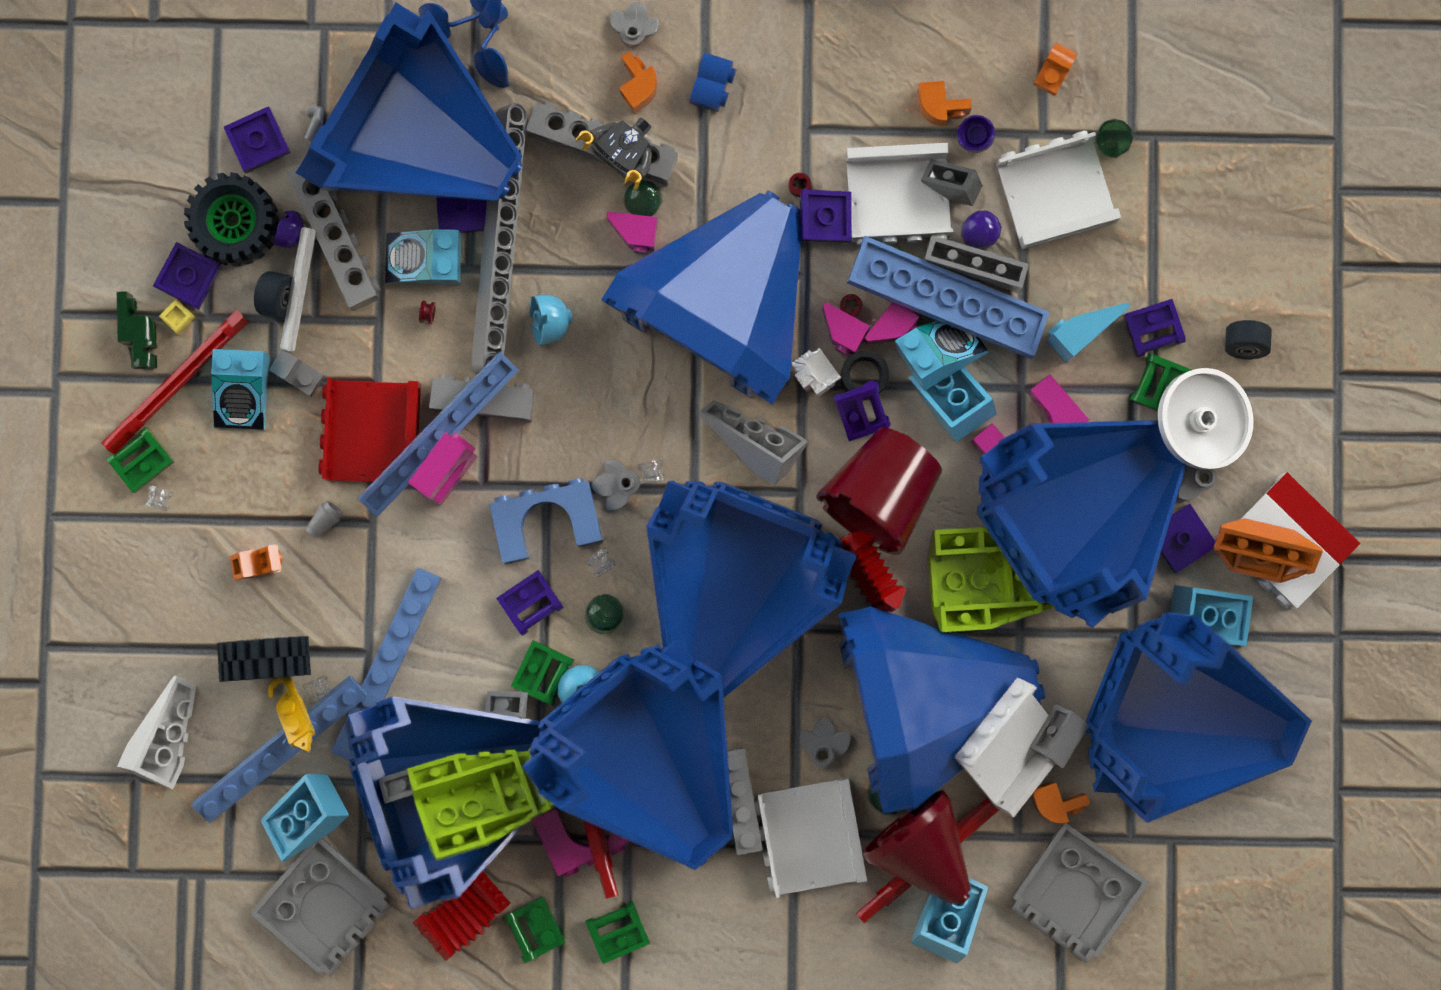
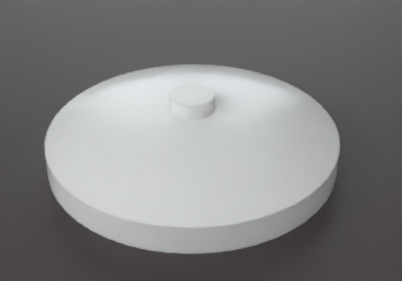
(1205, 419)

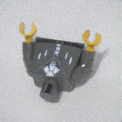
(621, 148)

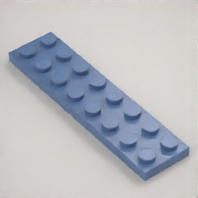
(948, 297)

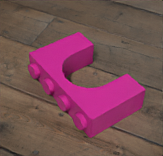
(1050, 399)
(444, 467)
(563, 849)

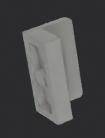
(1059, 735)

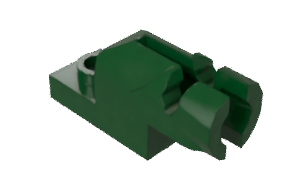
(136, 331)

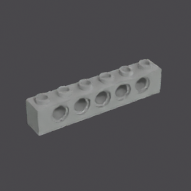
(540, 129)
(357, 295)

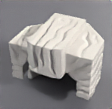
(815, 372)

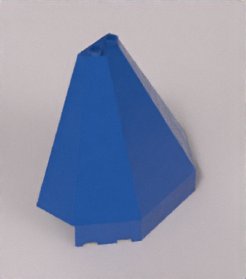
(412, 123)
(724, 293)
(1081, 511)
(740, 575)
(923, 697)
(1185, 719)
(408, 734)
(643, 754)

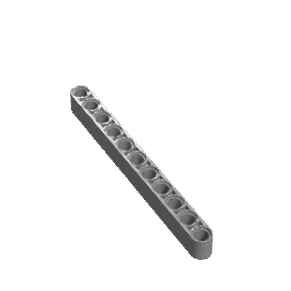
(502, 252)

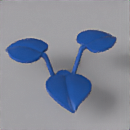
(490, 13)

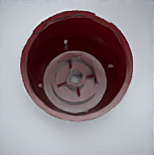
(882, 489)

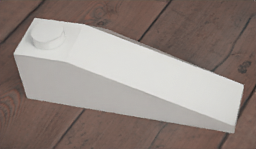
(159, 741)

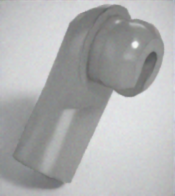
(317, 115)

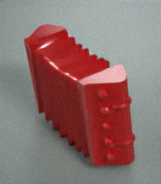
(871, 574)
(462, 918)

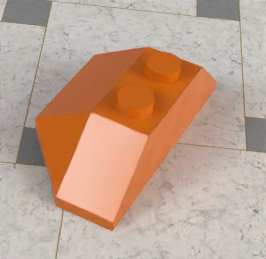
(1266, 550)

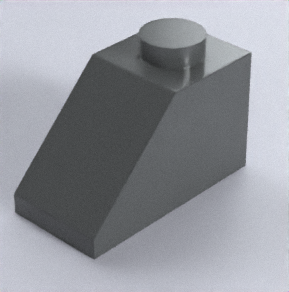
(953, 181)

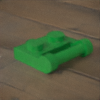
(1170, 372)
(145, 466)
(534, 669)
(542, 925)
(619, 941)

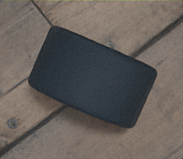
(272, 294)
(1248, 339)

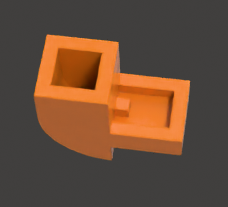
(1055, 69)
(642, 87)
(935, 106)
(256, 562)
(1052, 807)

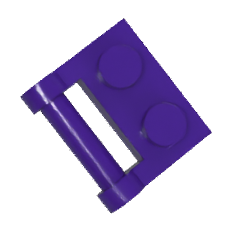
(1154, 319)
(854, 414)
(525, 595)

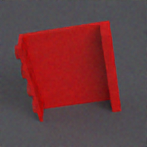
(366, 427)

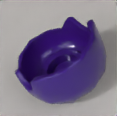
(976, 134)
(289, 230)
(981, 230)

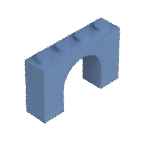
(510, 515)

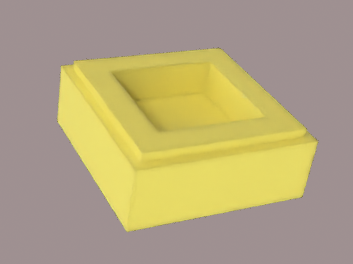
(177, 316)

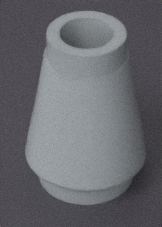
(323, 519)

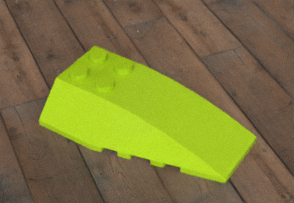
(974, 582)
(473, 799)

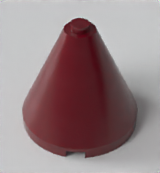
(924, 850)

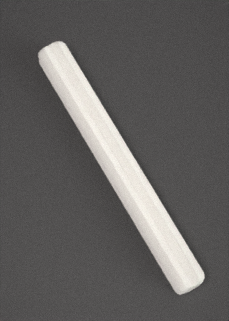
(298, 289)

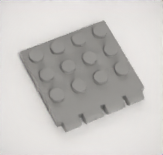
(1077, 893)
(321, 907)

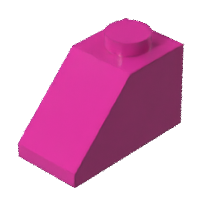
(635, 230)
(892, 325)
(844, 330)

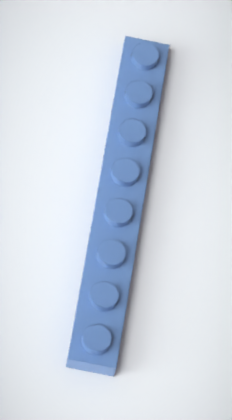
(449, 420)
(392, 649)
(276, 752)

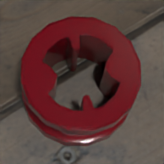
(800, 176)
(848, 298)
(427, 312)

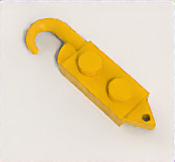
(293, 714)

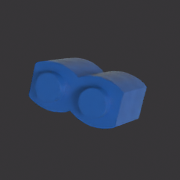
(712, 82)

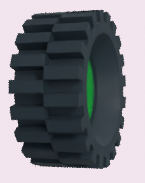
(220, 194)
(263, 658)

